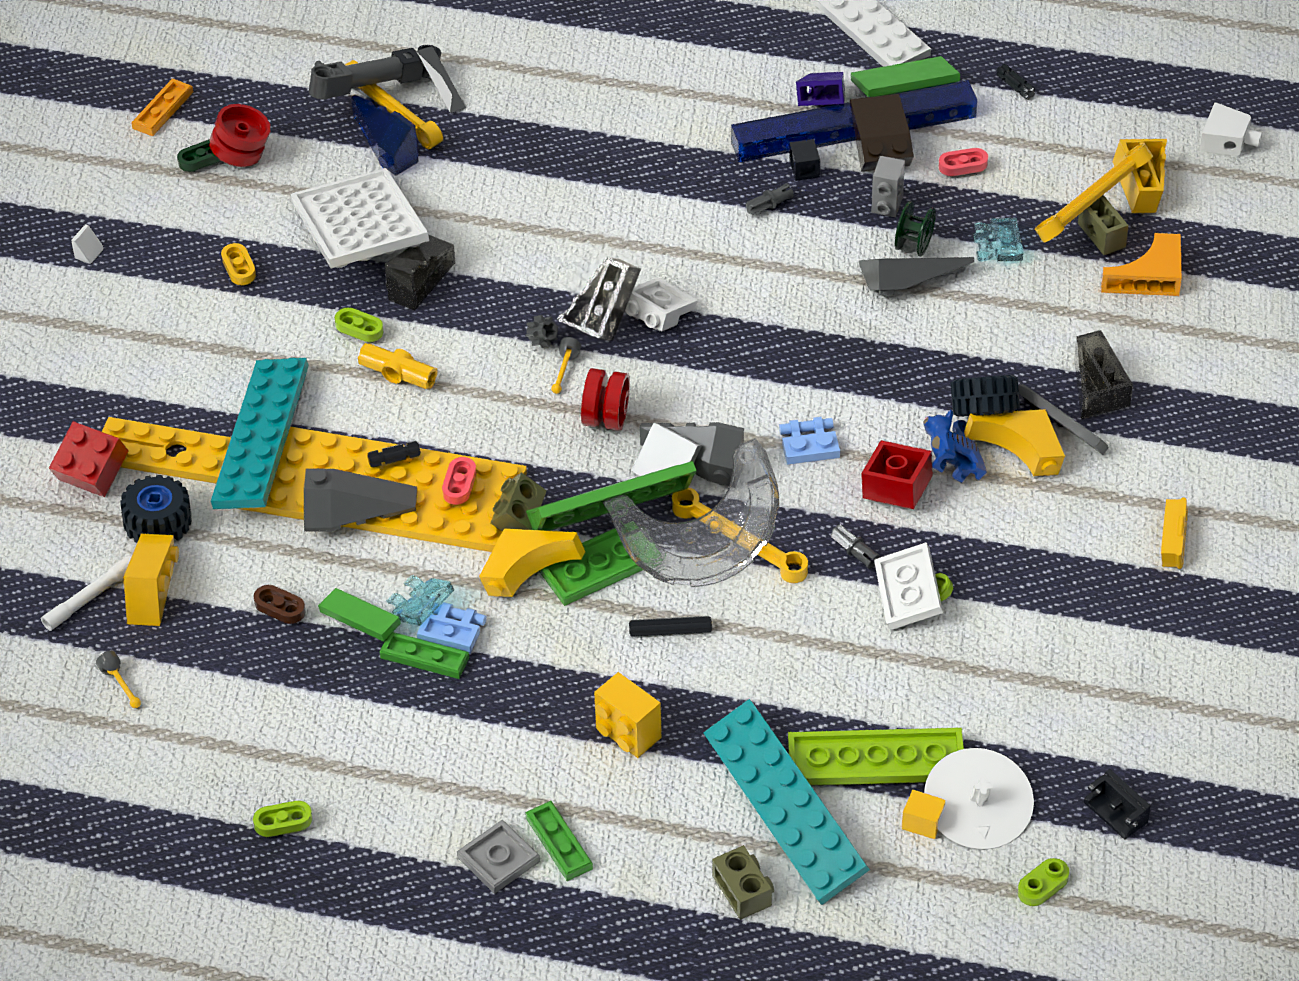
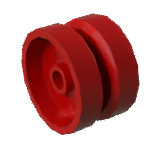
(239, 135)
(605, 399)

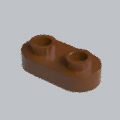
(283, 604)

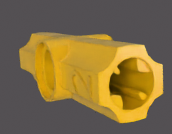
(397, 366)

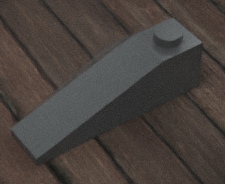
(902, 273)
(717, 447)
(345, 497)

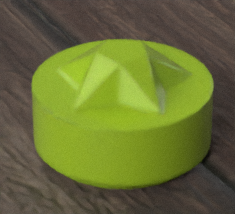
(944, 586)

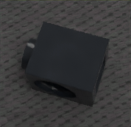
(804, 159)

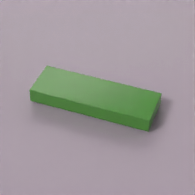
(359, 614)
(424, 655)
(559, 840)

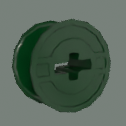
(922, 230)

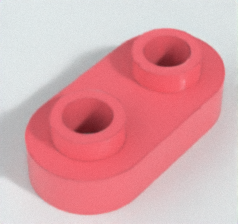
(963, 161)
(457, 486)

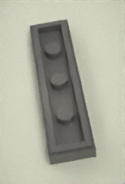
(1063, 419)

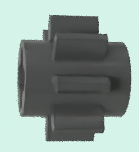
(542, 331)

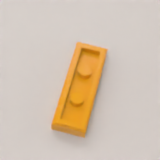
(162, 107)

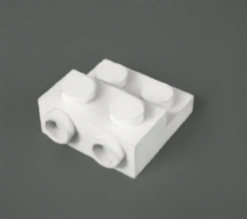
(659, 304)

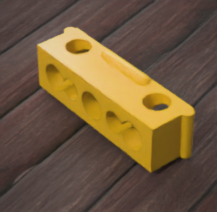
(1174, 533)

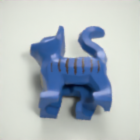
(953, 447)

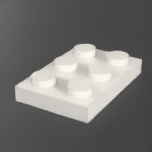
(908, 586)

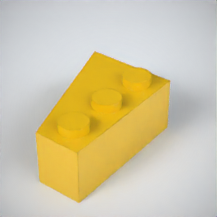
(1145, 184)
(149, 578)

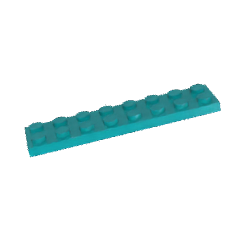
(260, 434)
(786, 802)

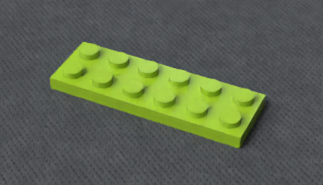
(871, 754)

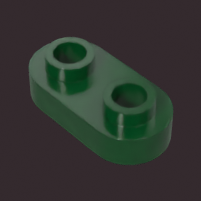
(196, 157)

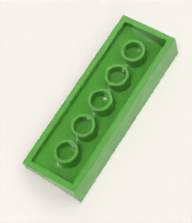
(591, 503)

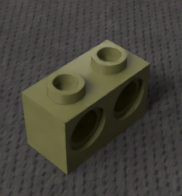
(516, 498)
(738, 884)

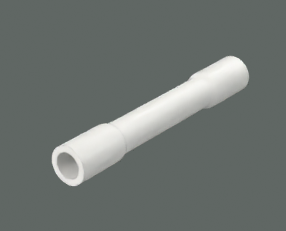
(66, 609)

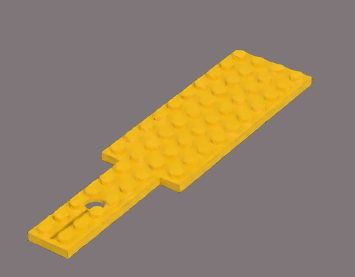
(434, 518)

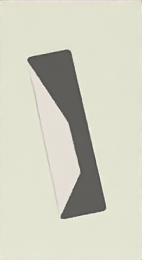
(441, 79)

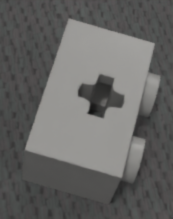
(888, 186)

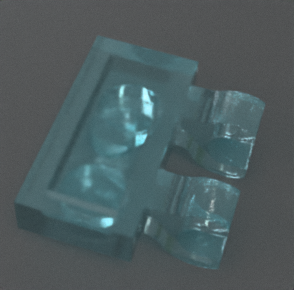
(1005, 243)
(424, 600)

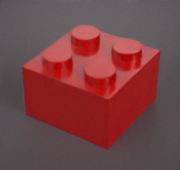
(88, 459)
(897, 474)

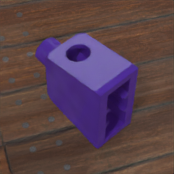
(824, 89)

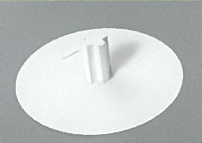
(998, 795)

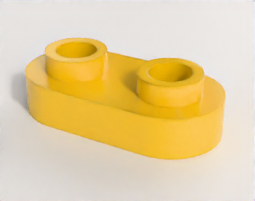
(238, 264)

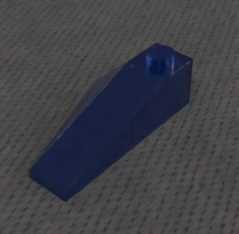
(388, 134)

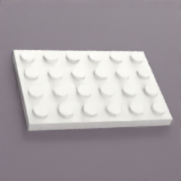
(359, 218)

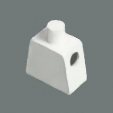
(1228, 132)

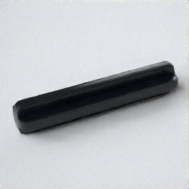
(670, 626)

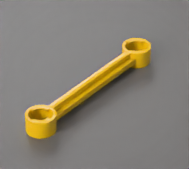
(427, 133)
(1055, 224)
(767, 552)

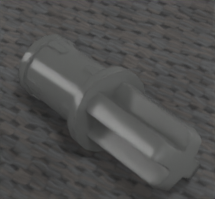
(769, 199)
(854, 545)

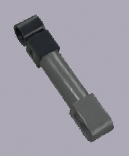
(337, 79)

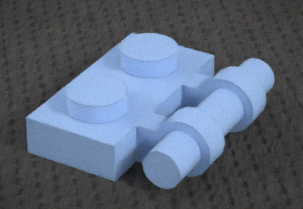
(812, 446)
(451, 632)

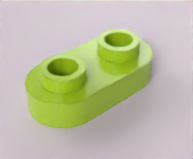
(359, 324)
(282, 818)
(1046, 881)

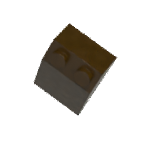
(881, 130)

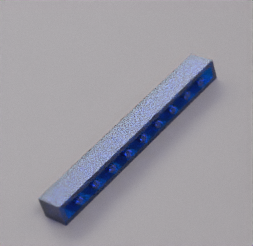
(835, 123)

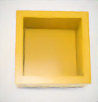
(627, 715)

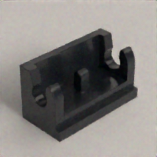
(1117, 804)

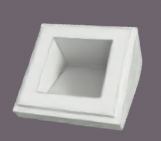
(86, 245)

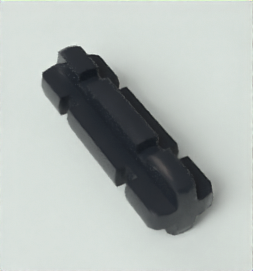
(1015, 81)
(393, 454)

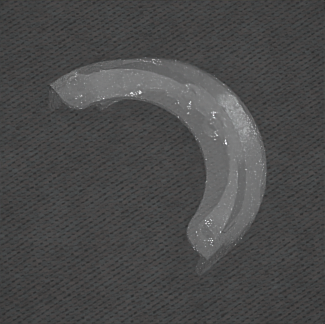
(713, 544)

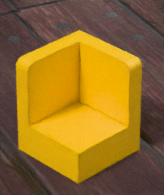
(922, 814)

